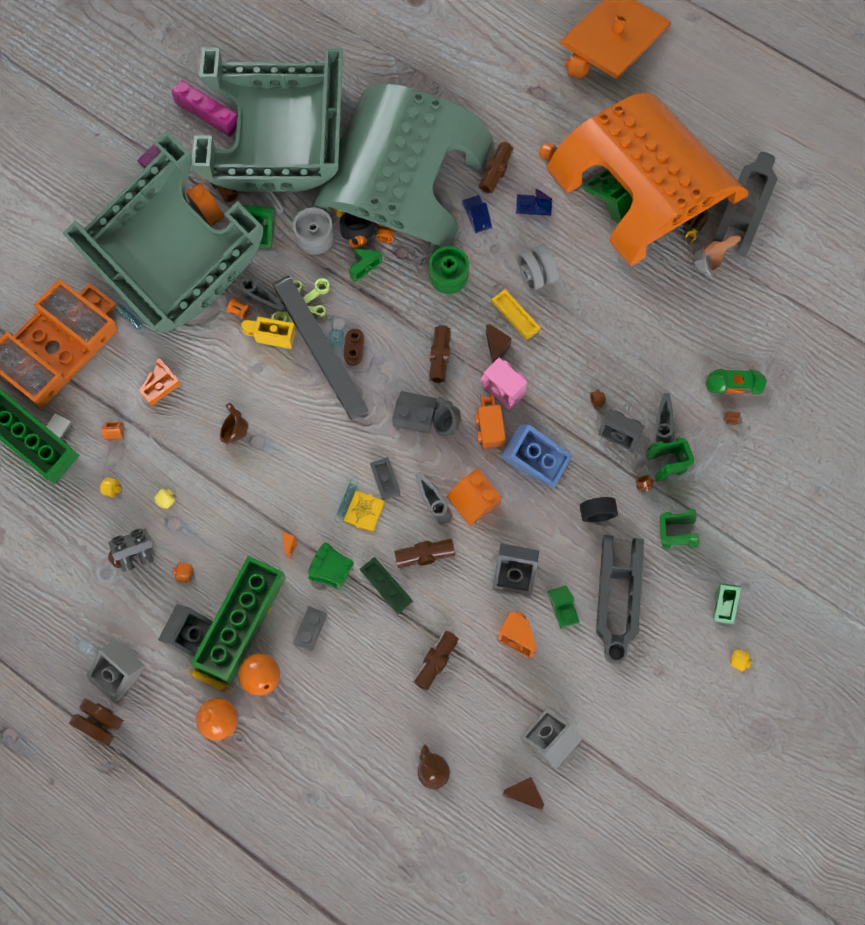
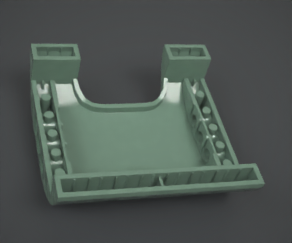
(283, 123)
(394, 159)
(160, 249)

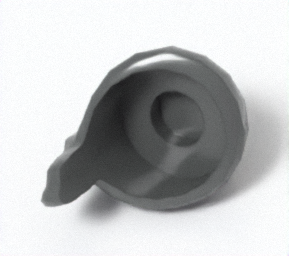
(446, 417)

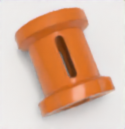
(234, 304)

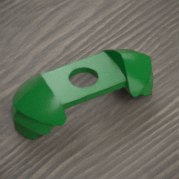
(723, 379)

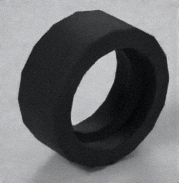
(349, 232)
(598, 509)

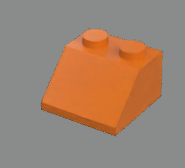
(474, 497)
(518, 634)

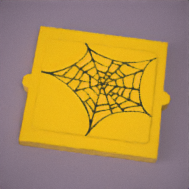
(364, 511)

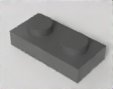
(385, 478)
(310, 628)

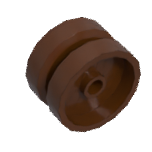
(97, 720)

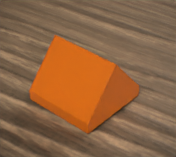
(112, 430)

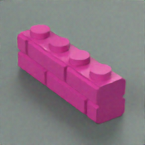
(205, 108)

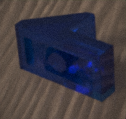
(534, 204)
(477, 213)

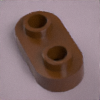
(354, 345)

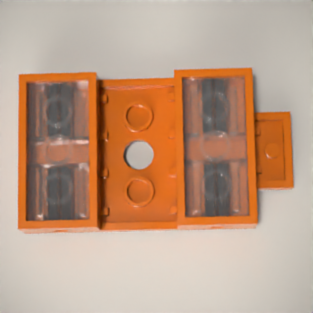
(65, 317)

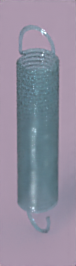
(129, 317)
(346, 500)

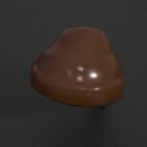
(234, 426)
(432, 769)

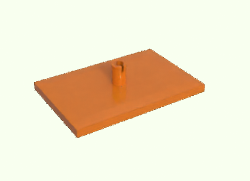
(615, 35)

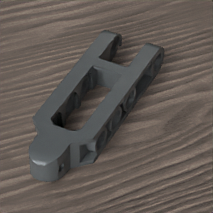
(762, 166)
(617, 644)

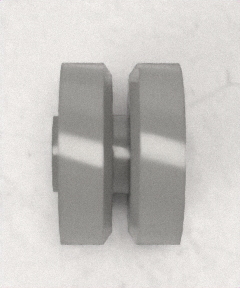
(313, 231)
(537, 267)

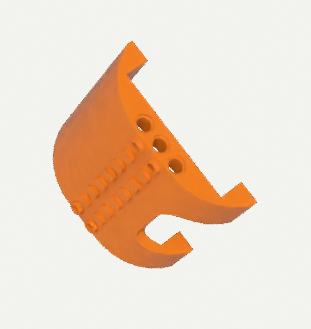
(654, 160)

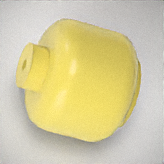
(164, 498)

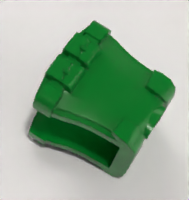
(679, 447)
(668, 518)
(330, 567)

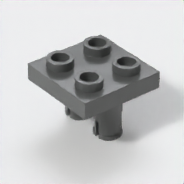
(124, 546)

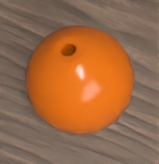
(259, 674)
(216, 719)

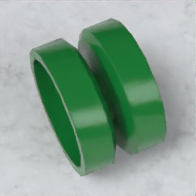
(448, 269)

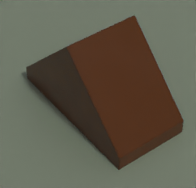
(497, 342)
(526, 793)

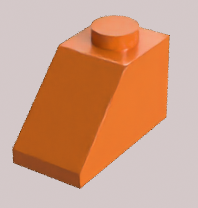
(204, 204)

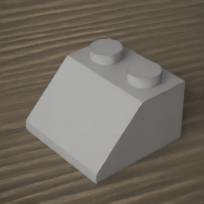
(115, 670)
(551, 738)

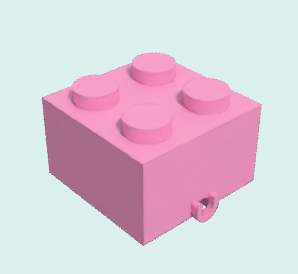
(504, 383)

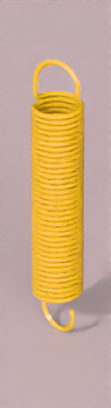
(209, 680)

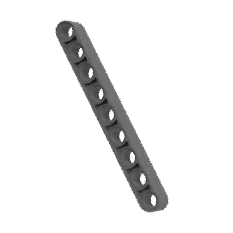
(320, 347)

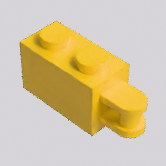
(270, 332)

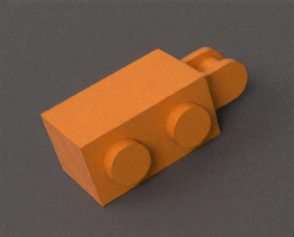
(490, 424)

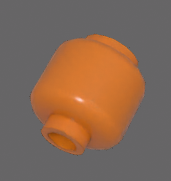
(577, 66)

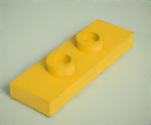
(515, 314)

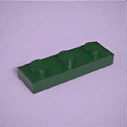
(386, 585)

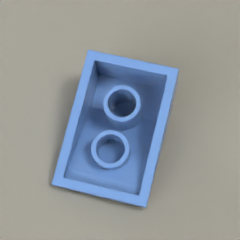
(536, 455)

